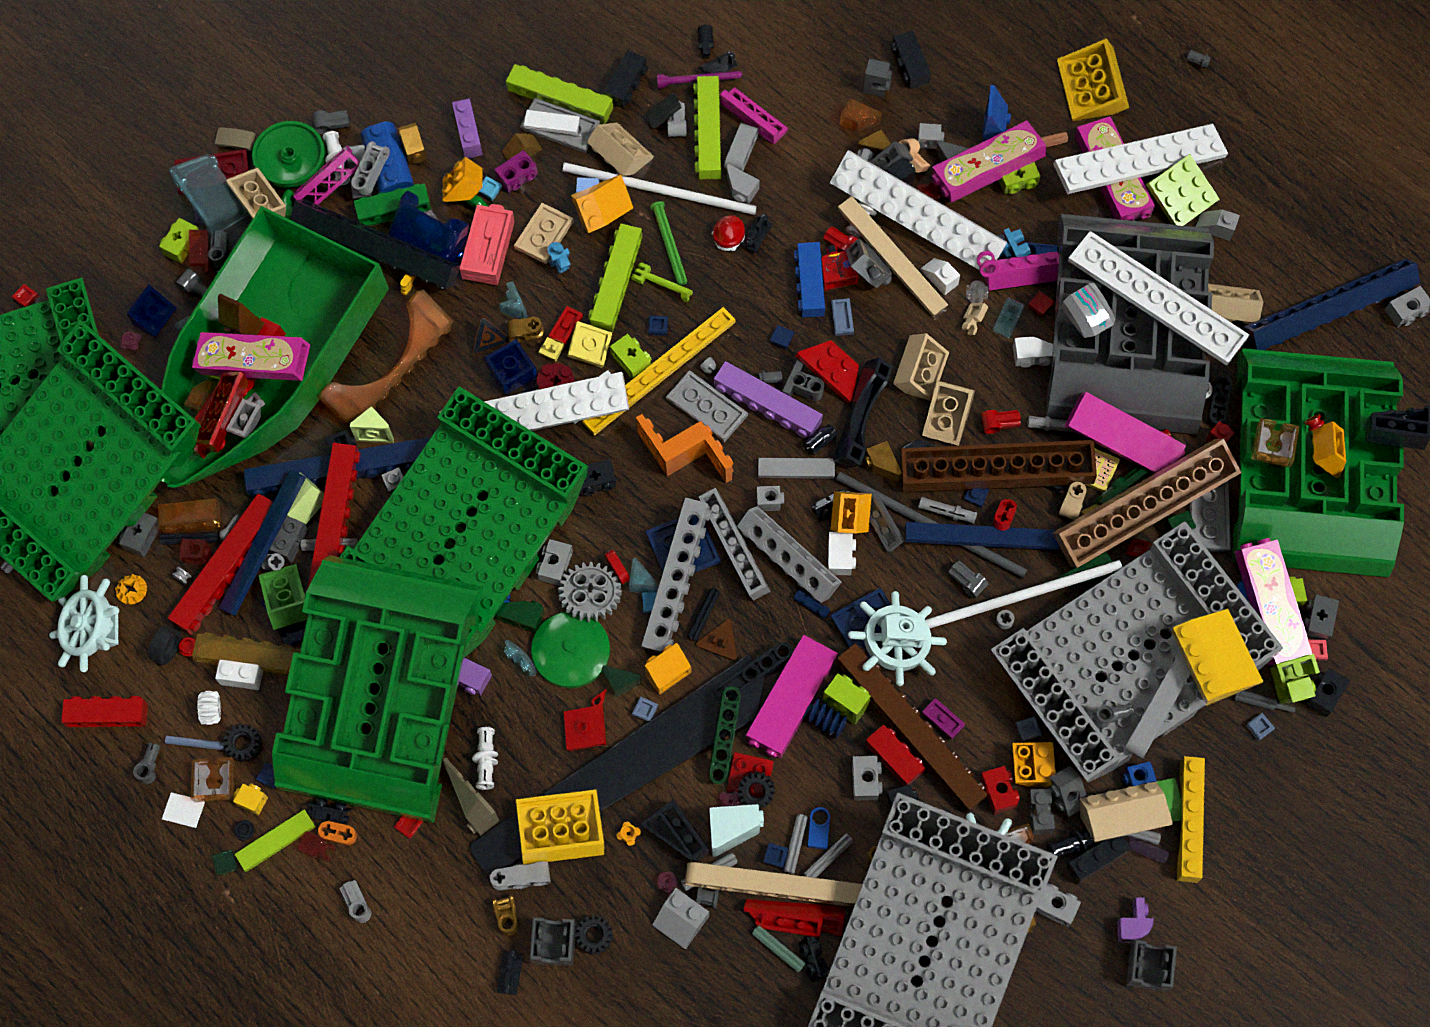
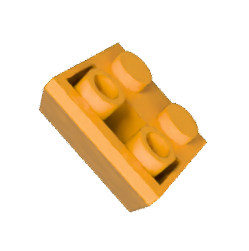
(462, 181)
(1329, 448)
(851, 512)
(667, 668)
(1033, 764)

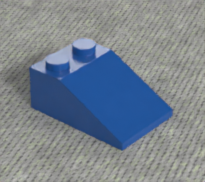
(996, 115)

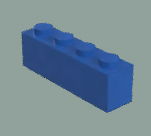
(810, 278)

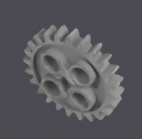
(590, 576)

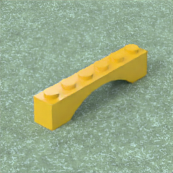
(1192, 801)

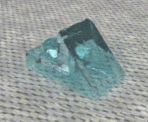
(514, 305)

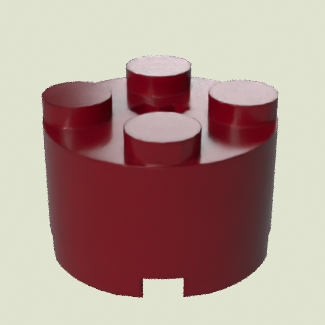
(554, 375)

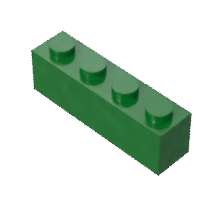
(383, 206)

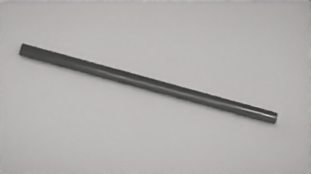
(919, 518)

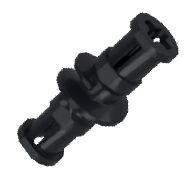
(1072, 843)

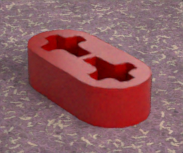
(1007, 515)
(616, 565)

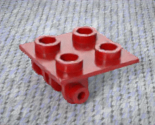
(742, 765)

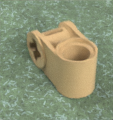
(1073, 503)

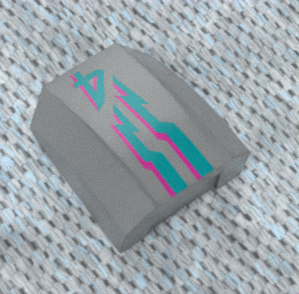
(1088, 311)

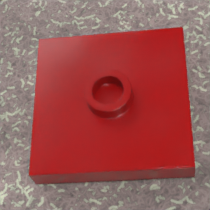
(584, 728)

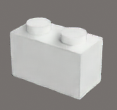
(840, 553)
(239, 674)

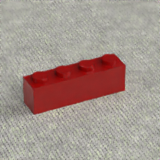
(104, 712)

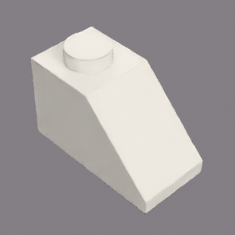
(941, 275)

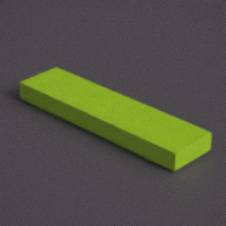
(275, 840)

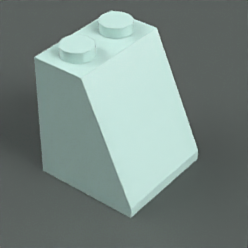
(733, 826)

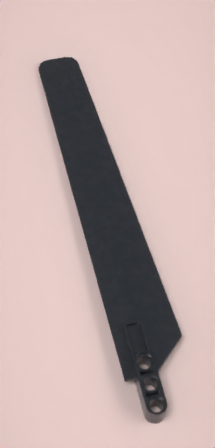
(647, 752)

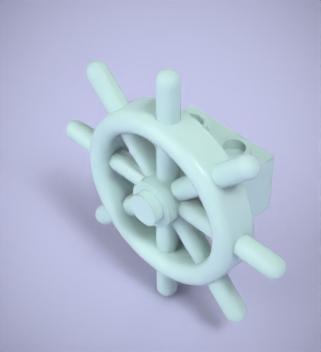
(94, 625)
(900, 630)

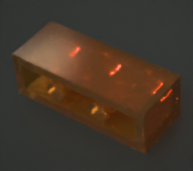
(189, 516)

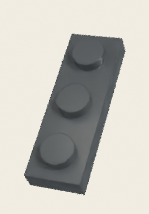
(884, 524)

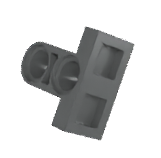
(808, 383)

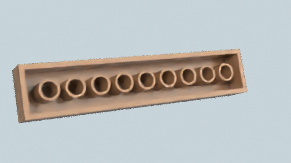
(1146, 502)

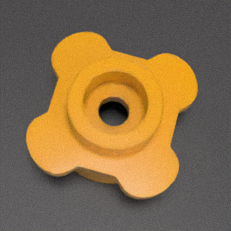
(630, 839)

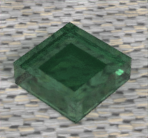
(224, 862)

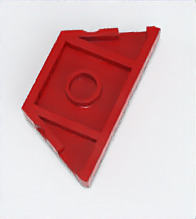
(832, 367)

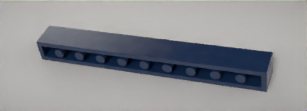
(1332, 305)
(372, 462)

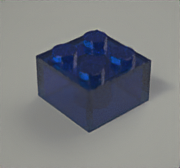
(511, 367)

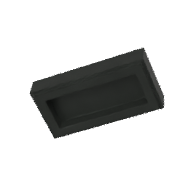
(663, 110)

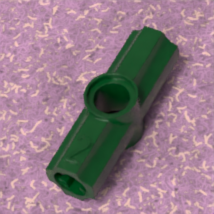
(1122, 484)

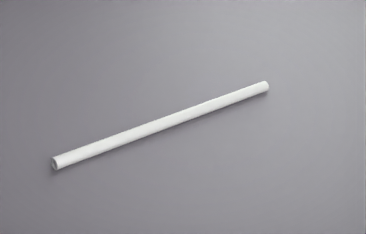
(662, 189)
(1024, 594)

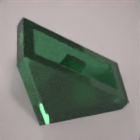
(620, 680)

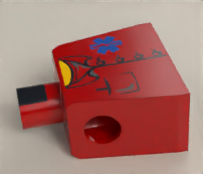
(837, 269)

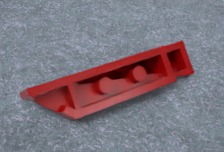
(797, 917)

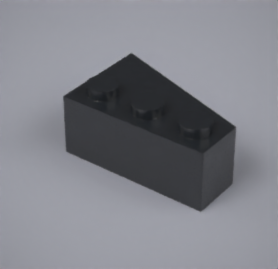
(1400, 428)
(677, 831)

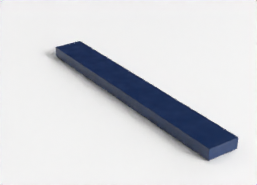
(980, 536)
(262, 542)

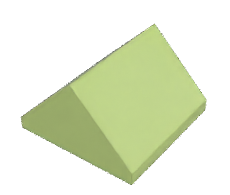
(371, 428)
(307, 502)

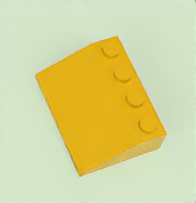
(1093, 81)
(1216, 656)
(560, 827)

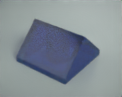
(150, 311)

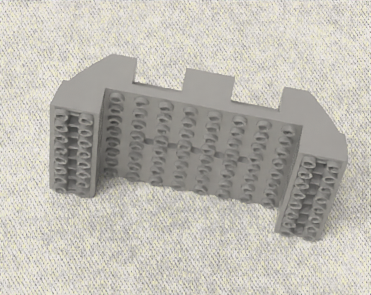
(1065, 651)
(915, 865)

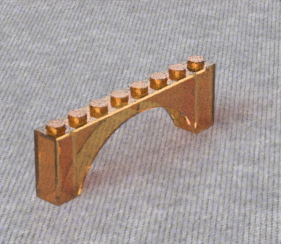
(427, 324)

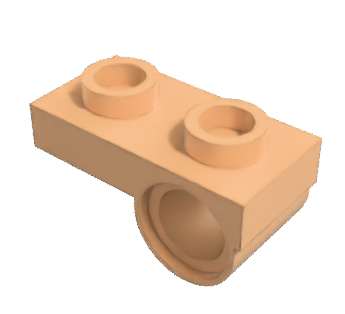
(914, 147)

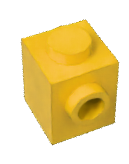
(250, 798)

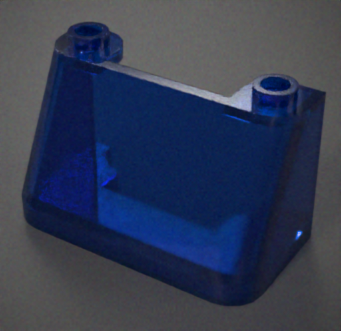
(428, 233)

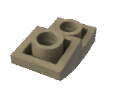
(234, 138)

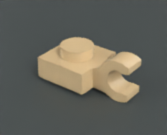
(974, 314)

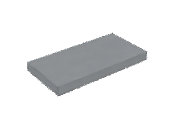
(578, 141)
(706, 405)
(1212, 519)

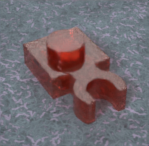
(930, 190)
(313, 845)

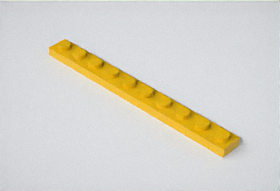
(668, 364)

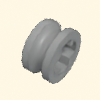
(181, 575)
(1010, 618)

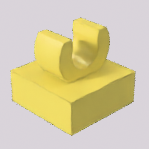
(551, 349)

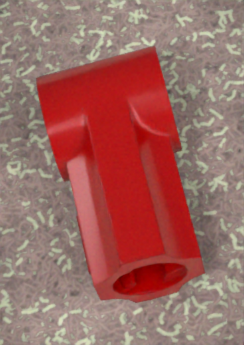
(837, 238)
(995, 421)

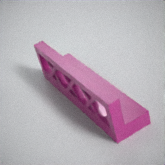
(751, 117)
(324, 172)

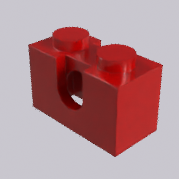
(1000, 801)

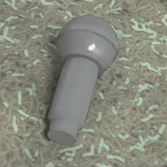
(224, 532)

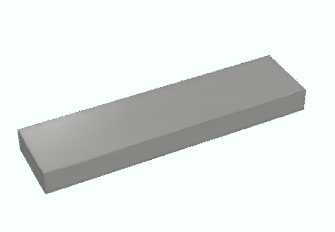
(796, 468)

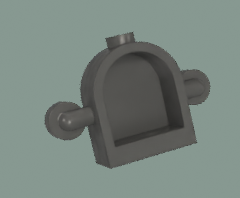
(868, 263)

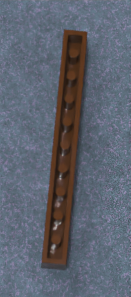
(913, 729)

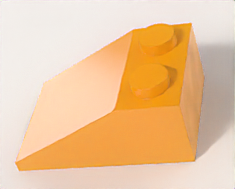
(602, 203)

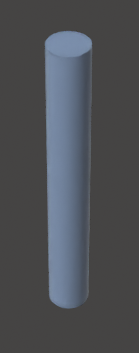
(194, 743)

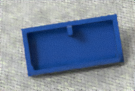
(395, 171)

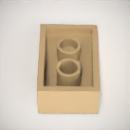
(948, 412)

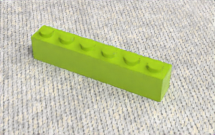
(560, 93)
(708, 127)
(616, 277)

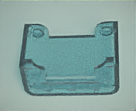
(208, 192)

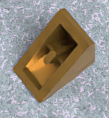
(519, 143)
(875, 143)

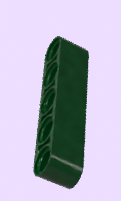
(730, 726)

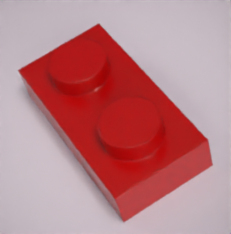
(565, 325)

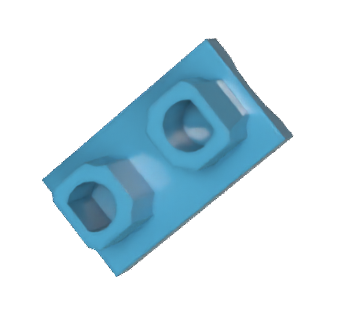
(1011, 247)
(559, 257)

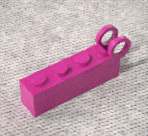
(1018, 270)

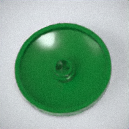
(288, 153)
(570, 650)

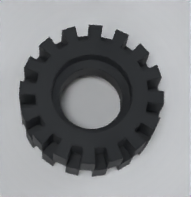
(246, 754)
(762, 779)
(591, 922)

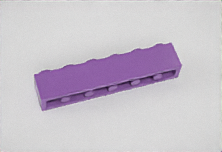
(767, 400)

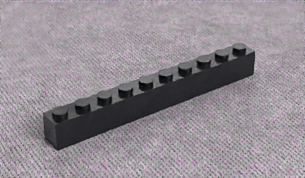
(375, 244)

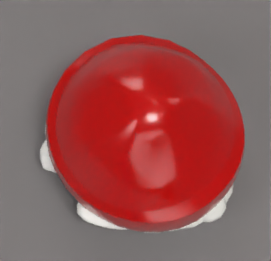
(728, 233)

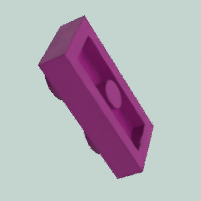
(943, 718)

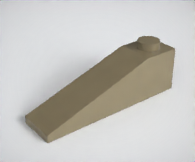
(475, 808)

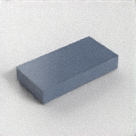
(842, 317)

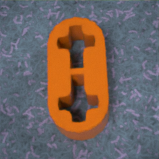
(338, 828)

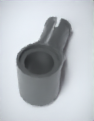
(190, 282)
(1112, 714)
(147, 763)

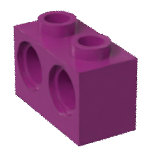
(513, 169)

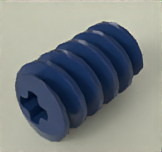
(826, 718)

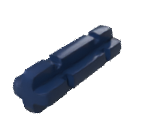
(811, 603)

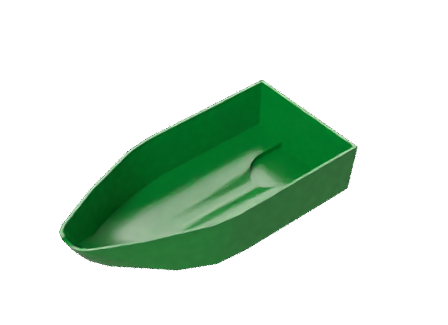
(308, 290)

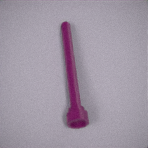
(665, 80)

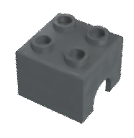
(553, 942)
(1151, 966)

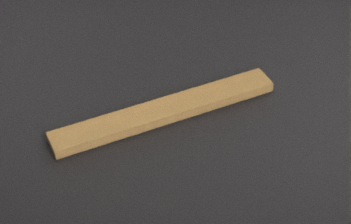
(892, 256)

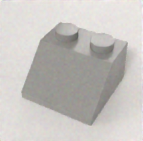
(681, 918)

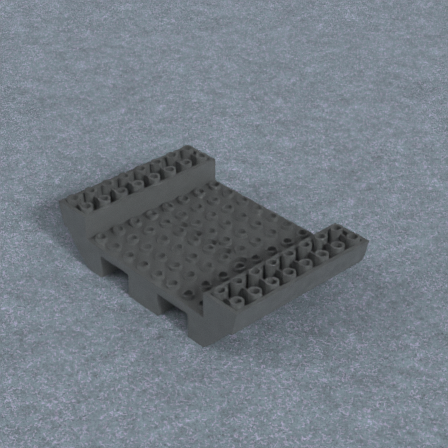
(1165, 373)

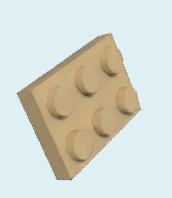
(543, 229)

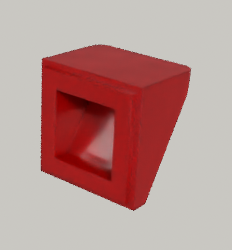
(1138, 548)

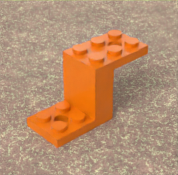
(684, 448)

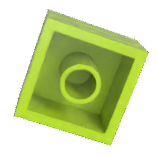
(846, 698)

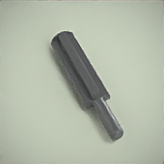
(1261, 701)

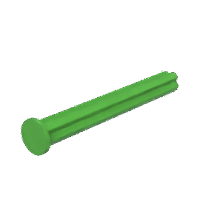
(669, 242)

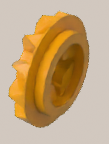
(131, 597)

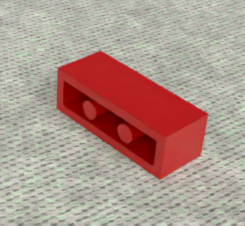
(895, 755)

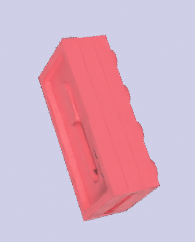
(487, 244)

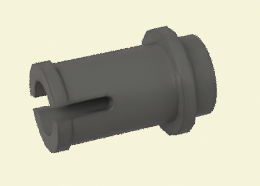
(1198, 58)
(770, 377)

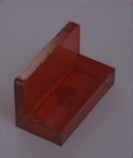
(198, 248)

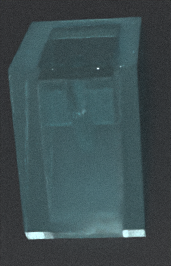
(1008, 317)
(640, 579)

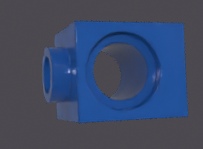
(1144, 769)

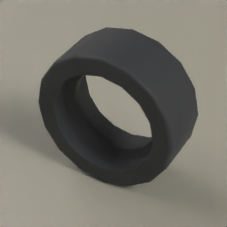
(164, 645)

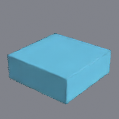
(490, 188)

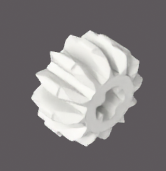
(209, 707)

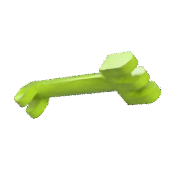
(644, 273)

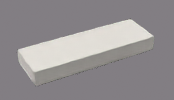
(552, 122)

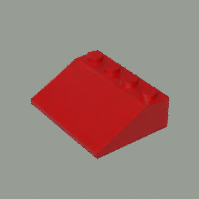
(220, 410)

